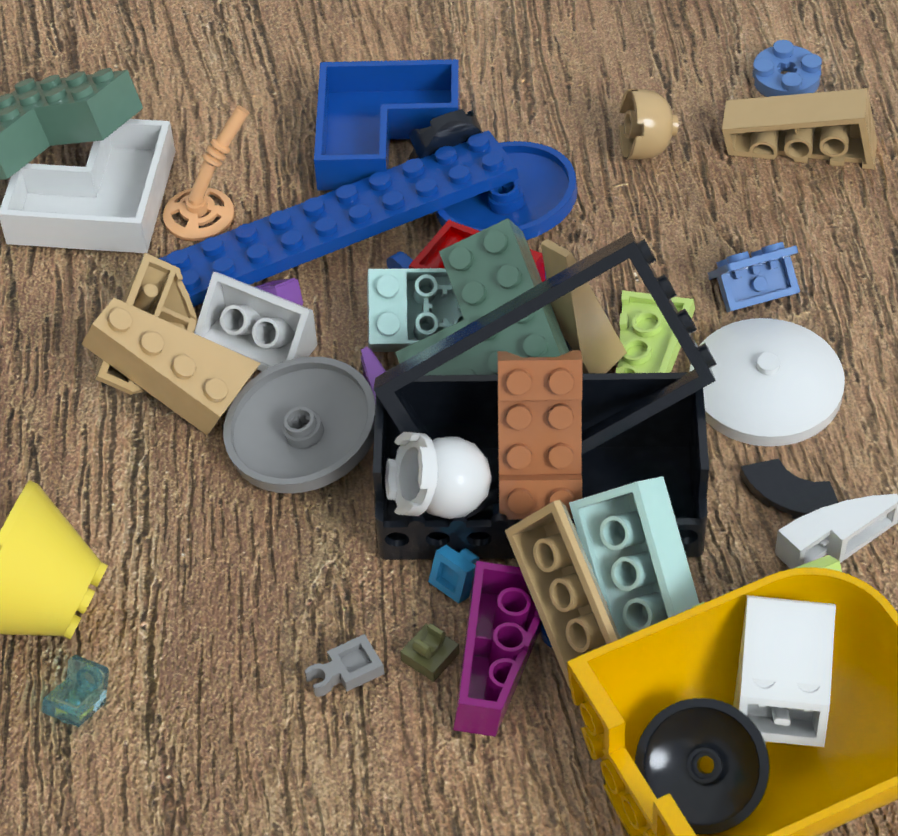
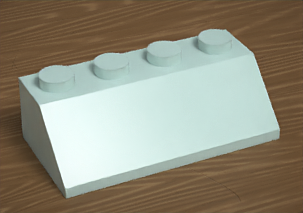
(636, 553)

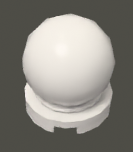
(437, 476)

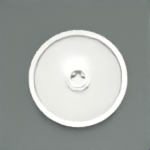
(771, 382)

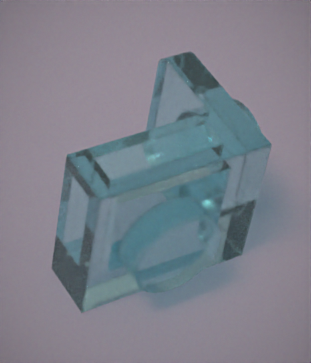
(79, 694)

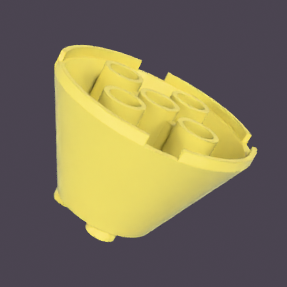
(43, 569)

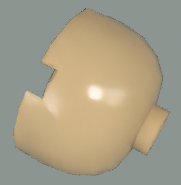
(646, 124)

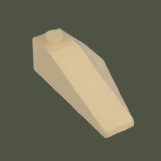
(582, 317)

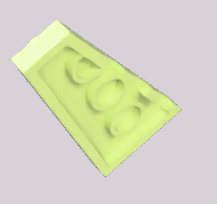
(646, 334)

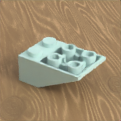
(408, 306)

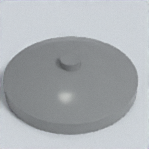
(300, 425)

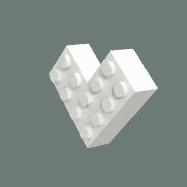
(95, 206)

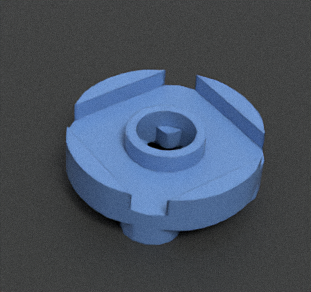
(802, 66)

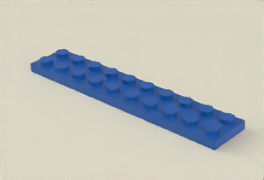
(346, 215)

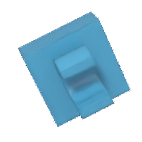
(453, 572)

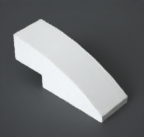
(836, 529)

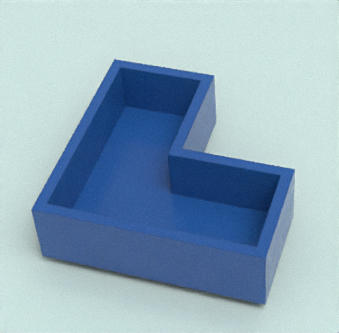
(371, 103)

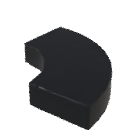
(785, 491)

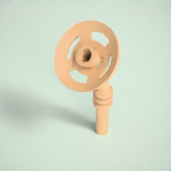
(195, 202)

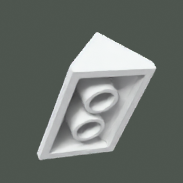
(255, 322)

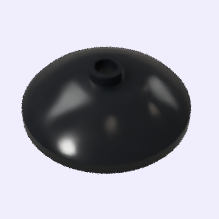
(672, 753)

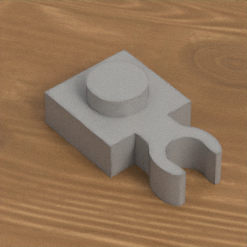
(348, 664)

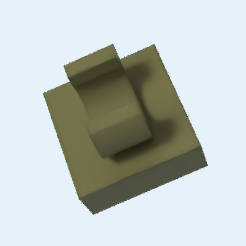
(430, 651)

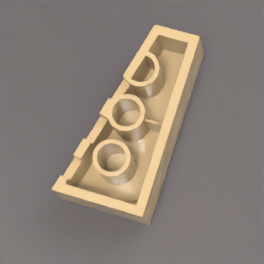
(803, 126)
(170, 362)

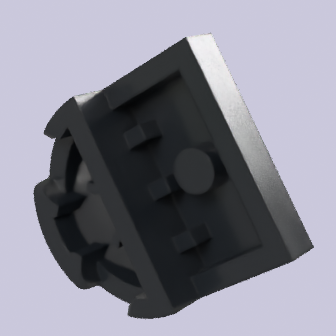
(445, 130)

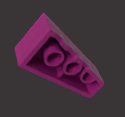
(496, 646)

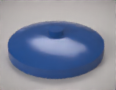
(532, 202)

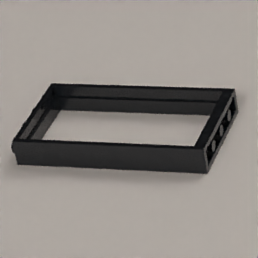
(389, 384)

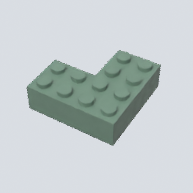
(62, 113)
(485, 275)

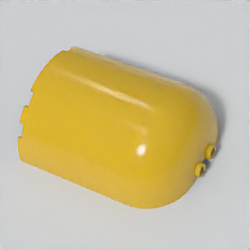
(698, 657)

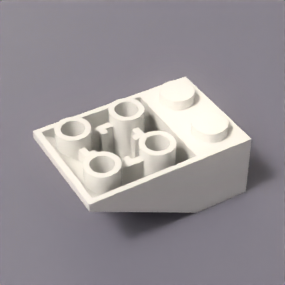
(786, 668)

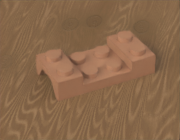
(539, 432)

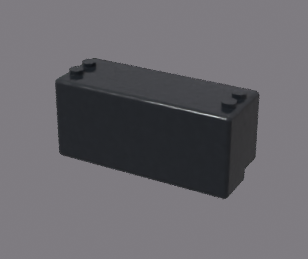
(467, 408)

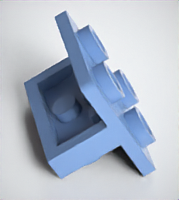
(756, 279)

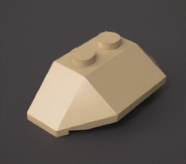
(159, 291)

